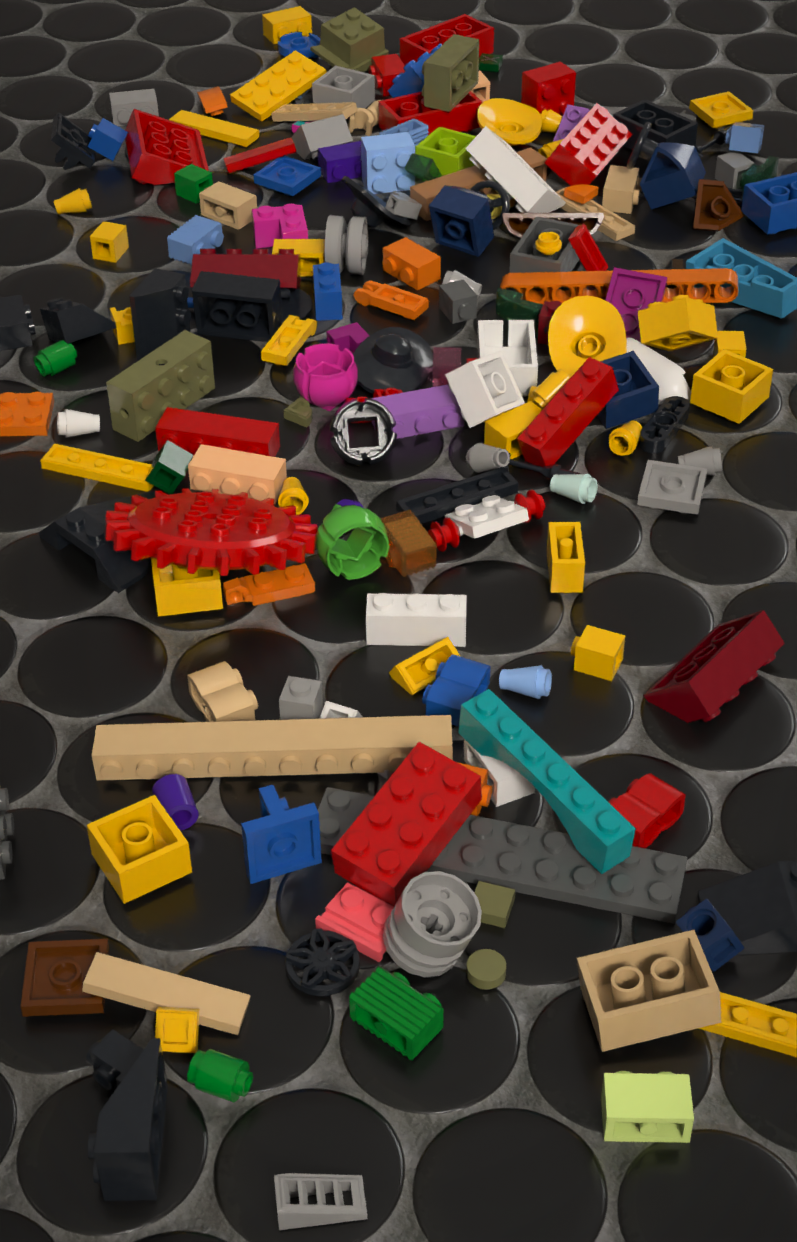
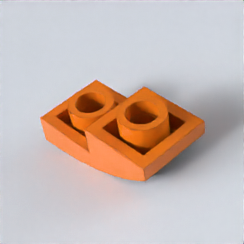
(212, 101)

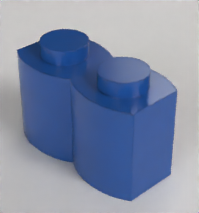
(454, 684)

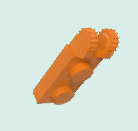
(391, 299)

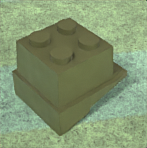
(351, 41)

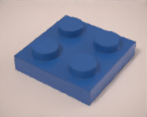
(287, 175)

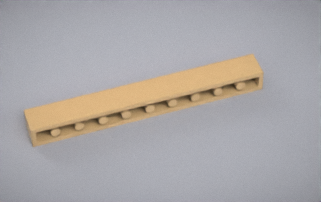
(265, 746)

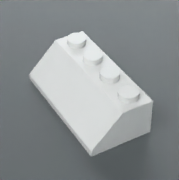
(512, 173)

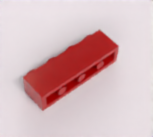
(568, 413)
(192, 428)

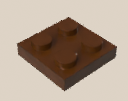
(57, 976)

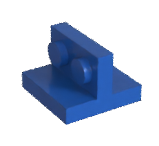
(281, 838)

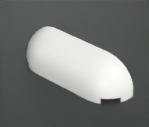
(664, 371)

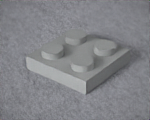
(672, 487)

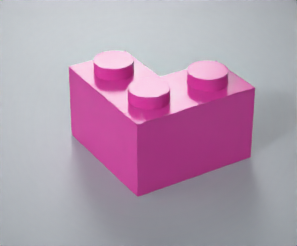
(278, 223)

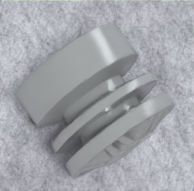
(432, 923)

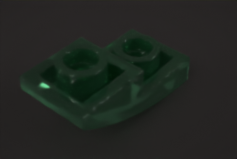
(762, 172)
(513, 307)

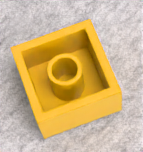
(677, 323)
(731, 386)
(185, 592)
(139, 848)

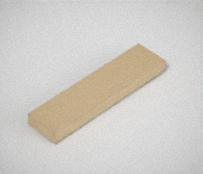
(313, 111)
(612, 224)
(156, 988)

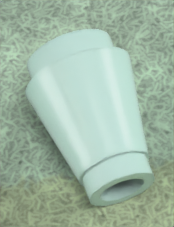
(575, 487)

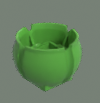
(363, 548)

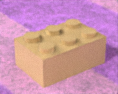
(649, 990)

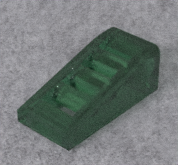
(422, 167)

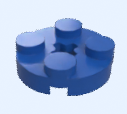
(295, 41)

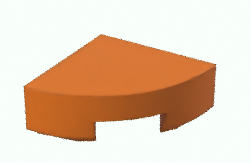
(581, 193)

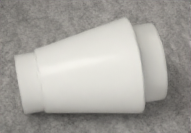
(77, 423)

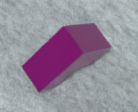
(347, 336)

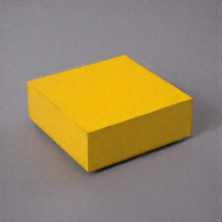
(177, 1029)

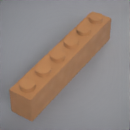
(467, 178)

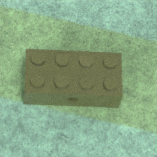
(166, 377)

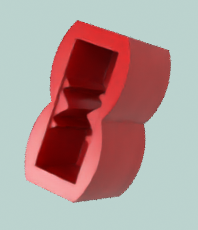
(649, 807)

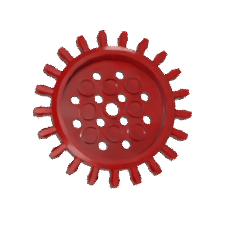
(210, 531)

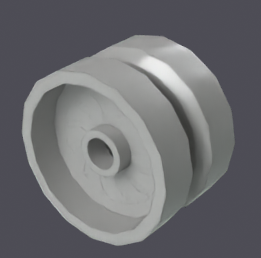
(347, 243)

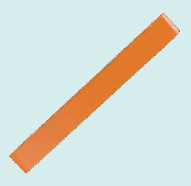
(578, 280)

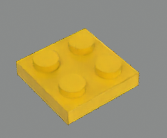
(721, 109)

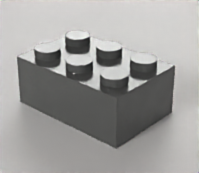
(528, 259)

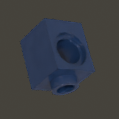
(720, 943)

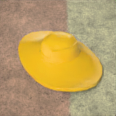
(510, 120)
(583, 330)

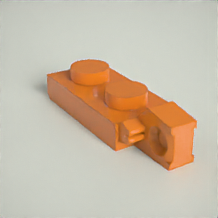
(270, 586)

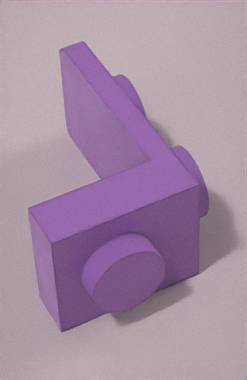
(570, 119)

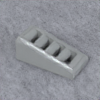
(307, 1215)

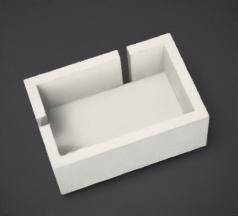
(519, 354)

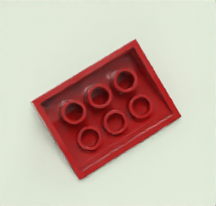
(161, 148)

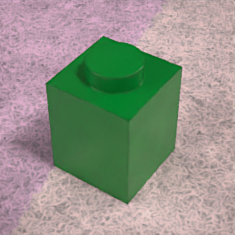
(192, 181)

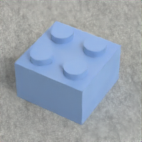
(385, 162)

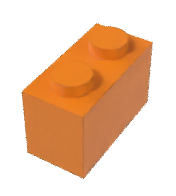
(411, 263)

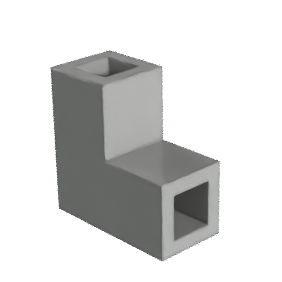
(403, 205)

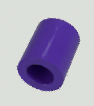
(176, 799)

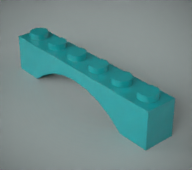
(590, 820)

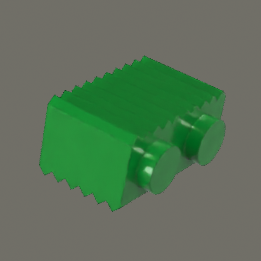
(396, 1012)

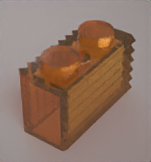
(409, 544)

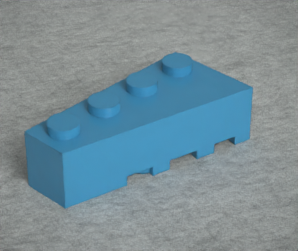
(759, 282)

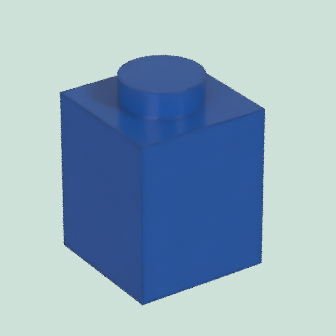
(106, 138)

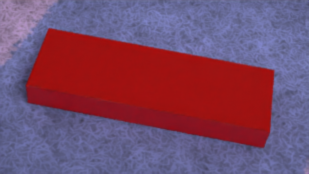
(260, 155)

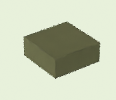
(495, 903)

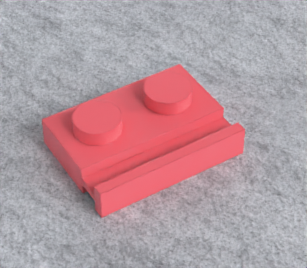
(358, 918)

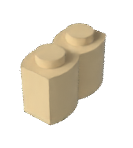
(221, 694)

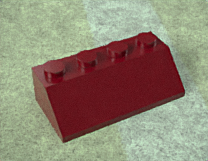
(280, 266)
(717, 668)

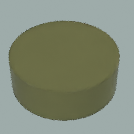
(486, 969)

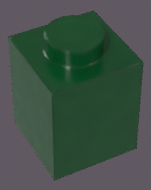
(169, 467)

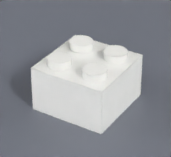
(484, 388)

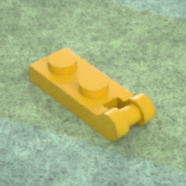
(288, 340)

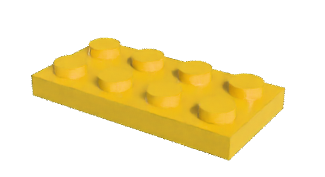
(277, 85)

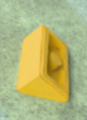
(421, 668)

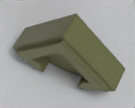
(299, 412)

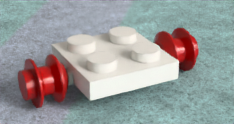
(486, 518)

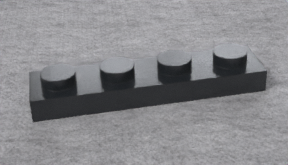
(444, 499)

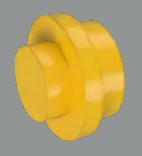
(548, 243)

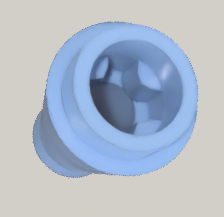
(529, 681)

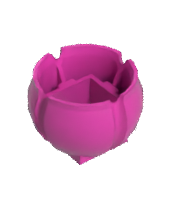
(325, 375)

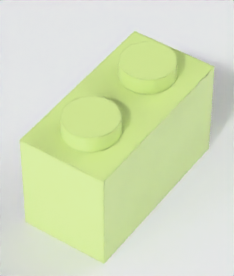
(647, 1107)

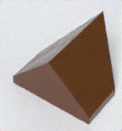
(715, 206)

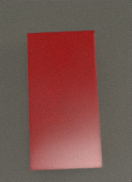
(587, 249)

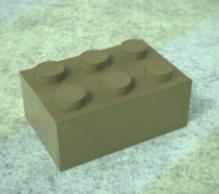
(451, 73)

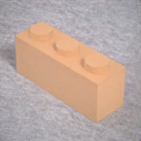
(237, 472)

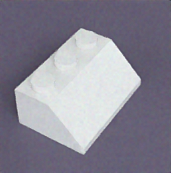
(415, 619)

